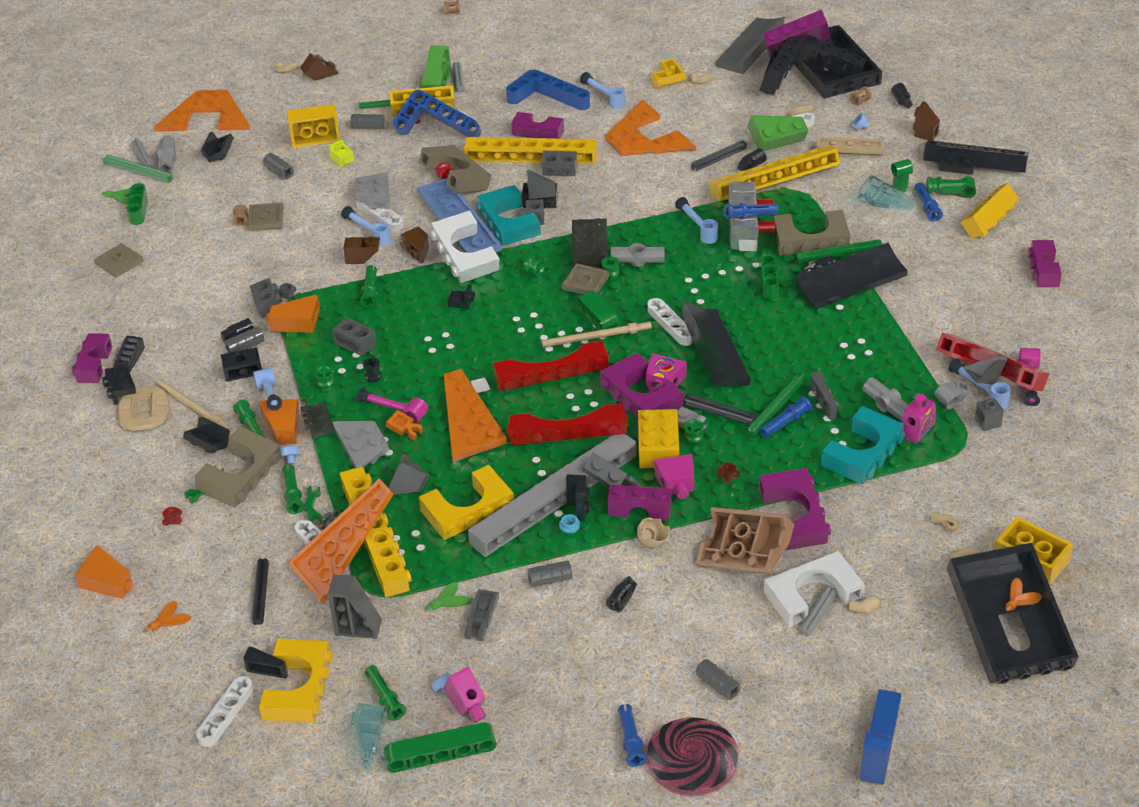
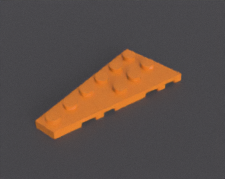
(470, 421)
(338, 543)

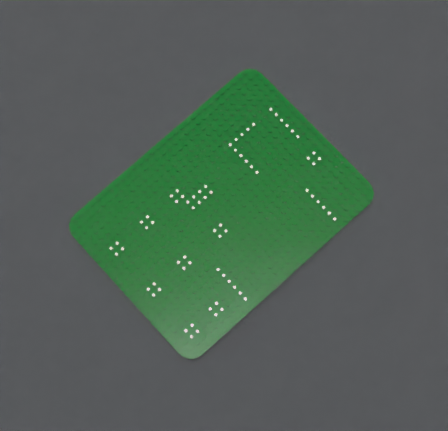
(516, 311)

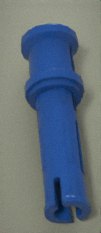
(929, 205)
(743, 210)
(791, 413)
(632, 742)

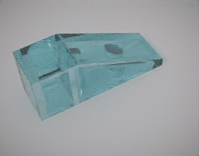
(883, 195)
(368, 728)

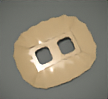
(157, 409)

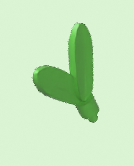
(120, 196)
(448, 599)

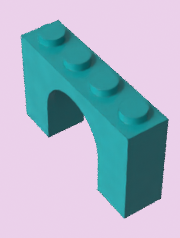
(507, 229)
(861, 464)

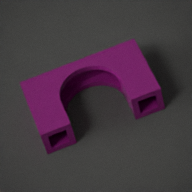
(812, 24)
(625, 373)
(798, 487)

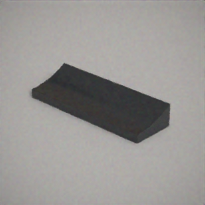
(985, 156)
(850, 276)
(715, 346)

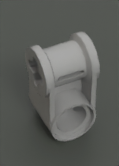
(952, 394)

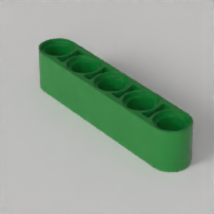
(439, 747)

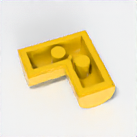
(669, 74)

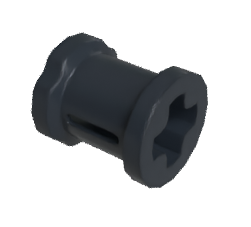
(372, 369)

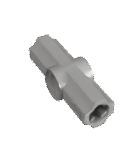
(166, 153)
(638, 254)
(885, 399)

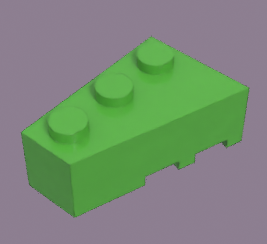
(437, 67)
(776, 131)

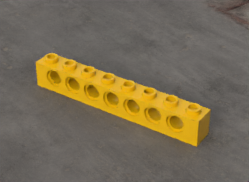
(527, 149)
(778, 171)
(379, 542)

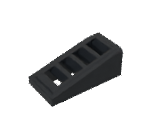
(127, 355)
(264, 664)

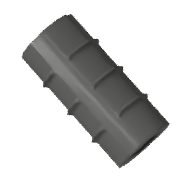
(367, 121)
(278, 166)
(244, 340)
(550, 573)
(718, 679)

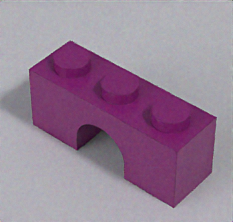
(525, 126)
(1045, 269)
(88, 364)
(654, 500)

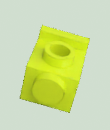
(341, 153)

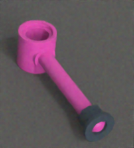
(1031, 357)
(415, 409)

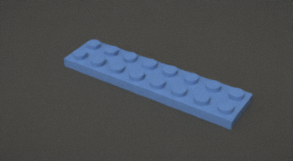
(447, 203)

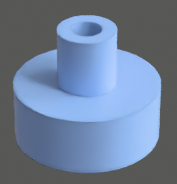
(860, 122)
(290, 453)
(440, 682)

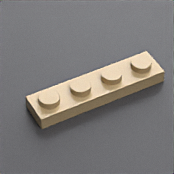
(853, 145)

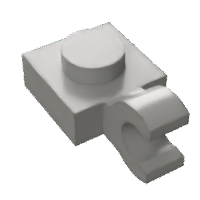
(685, 414)

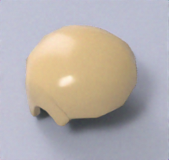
(652, 532)

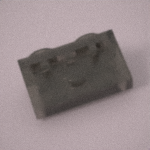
(317, 419)

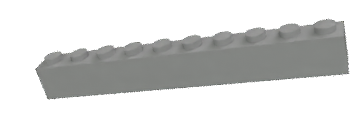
(544, 497)

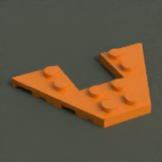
(203, 102)
(630, 141)

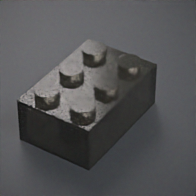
(589, 242)

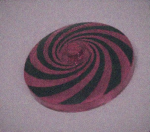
(692, 756)

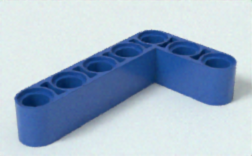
(550, 86)
(437, 113)
(880, 737)

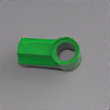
(900, 172)
(964, 187)

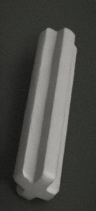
(458, 77)
(141, 152)
(818, 611)

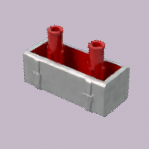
(750, 226)

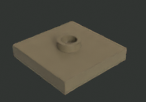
(265, 216)
(118, 260)
(585, 279)

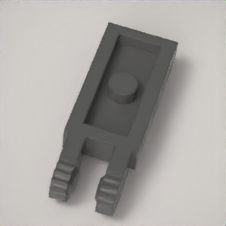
(823, 395)
(606, 472)
(481, 613)

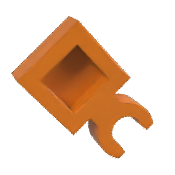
(403, 424)

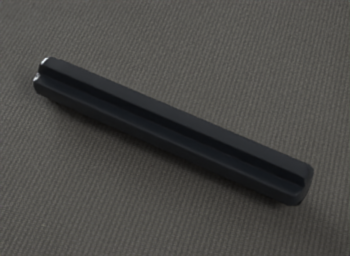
(719, 155)
(719, 409)
(260, 591)

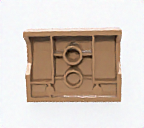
(745, 540)

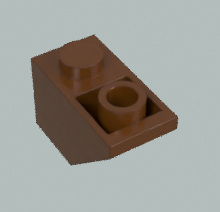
(318, 68)
(926, 122)
(415, 243)
(360, 249)

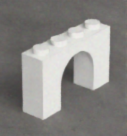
(463, 265)
(828, 570)

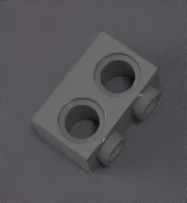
(559, 163)
(265, 295)
(354, 336)

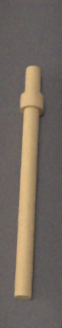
(632, 328)
(191, 404)

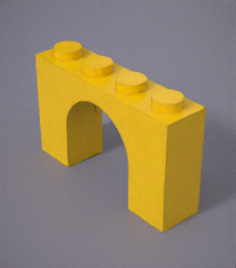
(452, 520)
(304, 702)

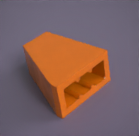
(294, 315)
(282, 422)
(104, 575)

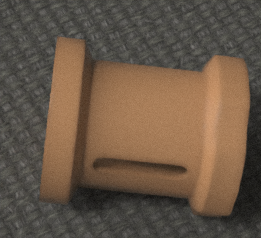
(452, 6)
(860, 94)
(240, 215)

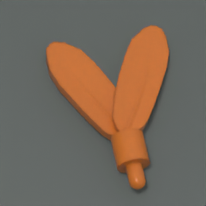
(1018, 598)
(167, 618)

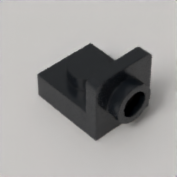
(461, 299)

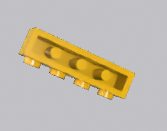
(443, 93)
(990, 211)

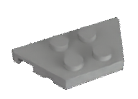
(373, 189)
(361, 441)

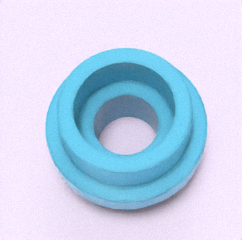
(569, 524)

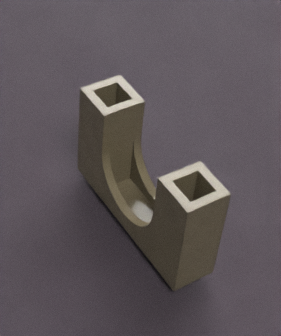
(466, 175)
(792, 241)
(235, 487)

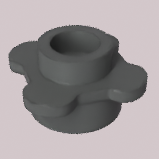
(287, 290)
(328, 518)

